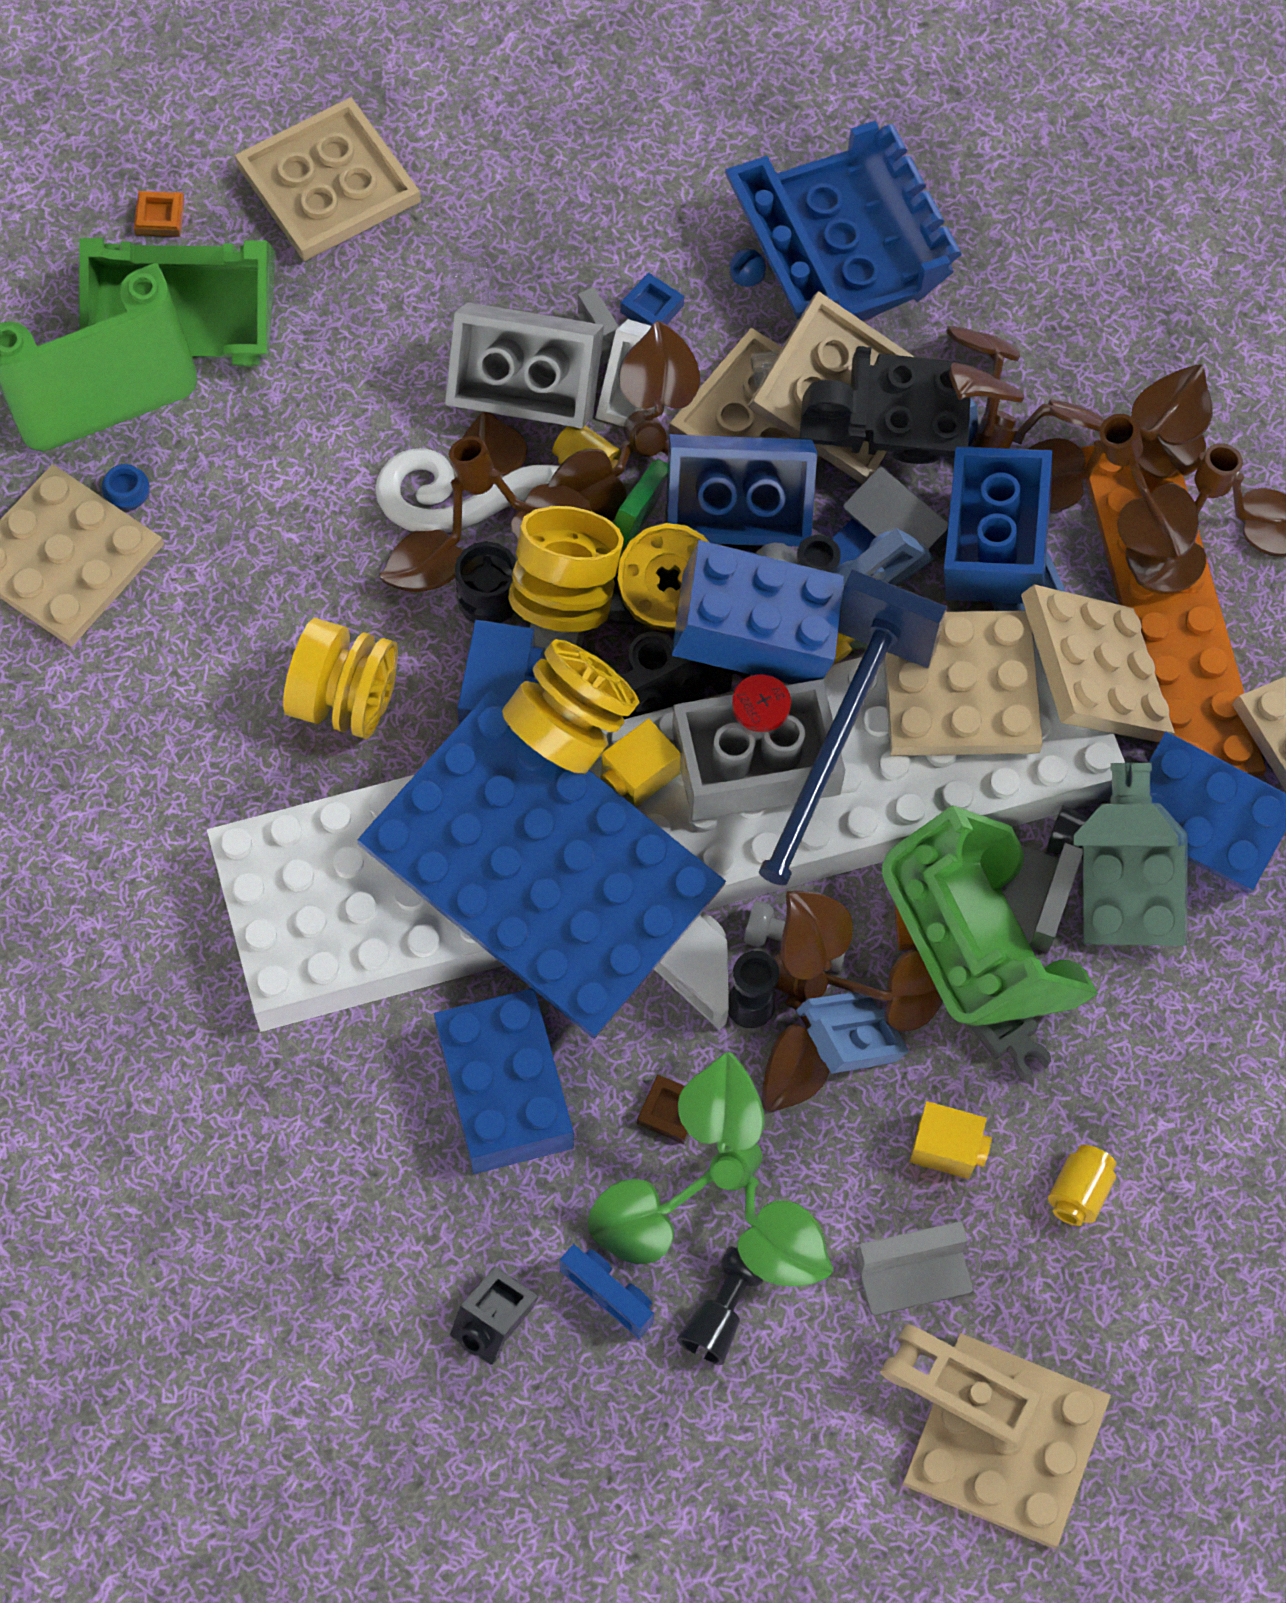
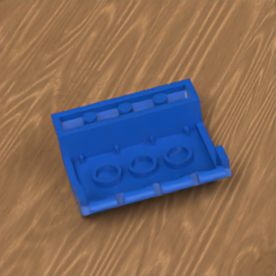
(849, 225)

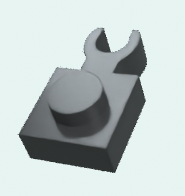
(1014, 1039)

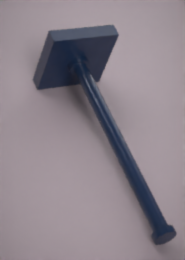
(888, 622)

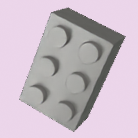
(524, 364)
(745, 770)

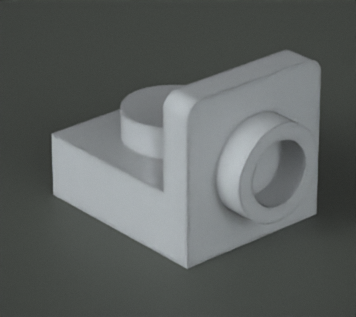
(593, 310)

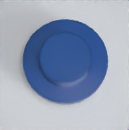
(125, 487)

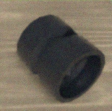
(484, 582)

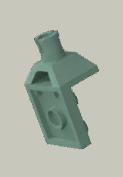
(1133, 867)

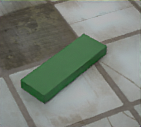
(641, 501)

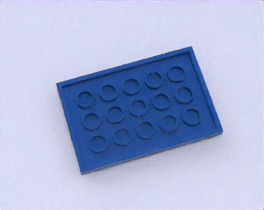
(541, 867)

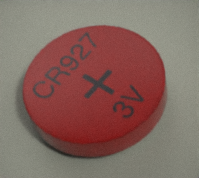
(761, 703)

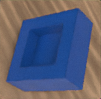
(652, 301)

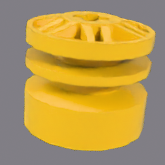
(653, 550)
(565, 568)
(330, 675)
(570, 706)

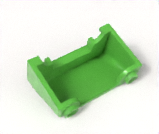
(216, 291)
(99, 371)
(954, 907)

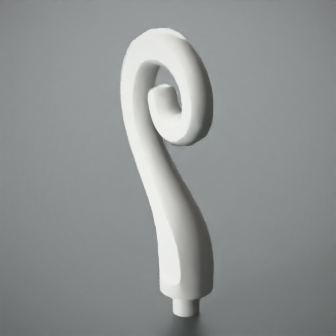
(473, 509)

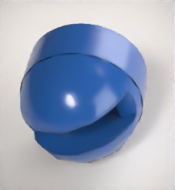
(751, 271)

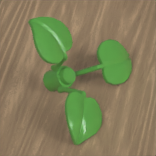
(723, 1108)

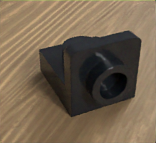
(492, 1315)

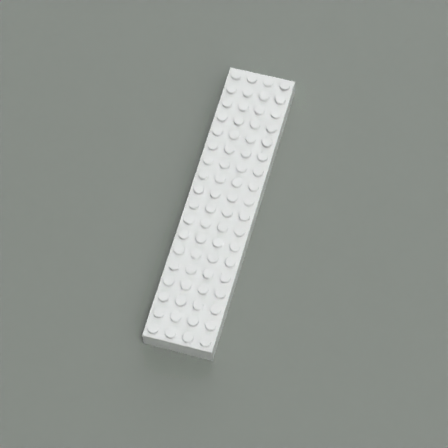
(338, 930)

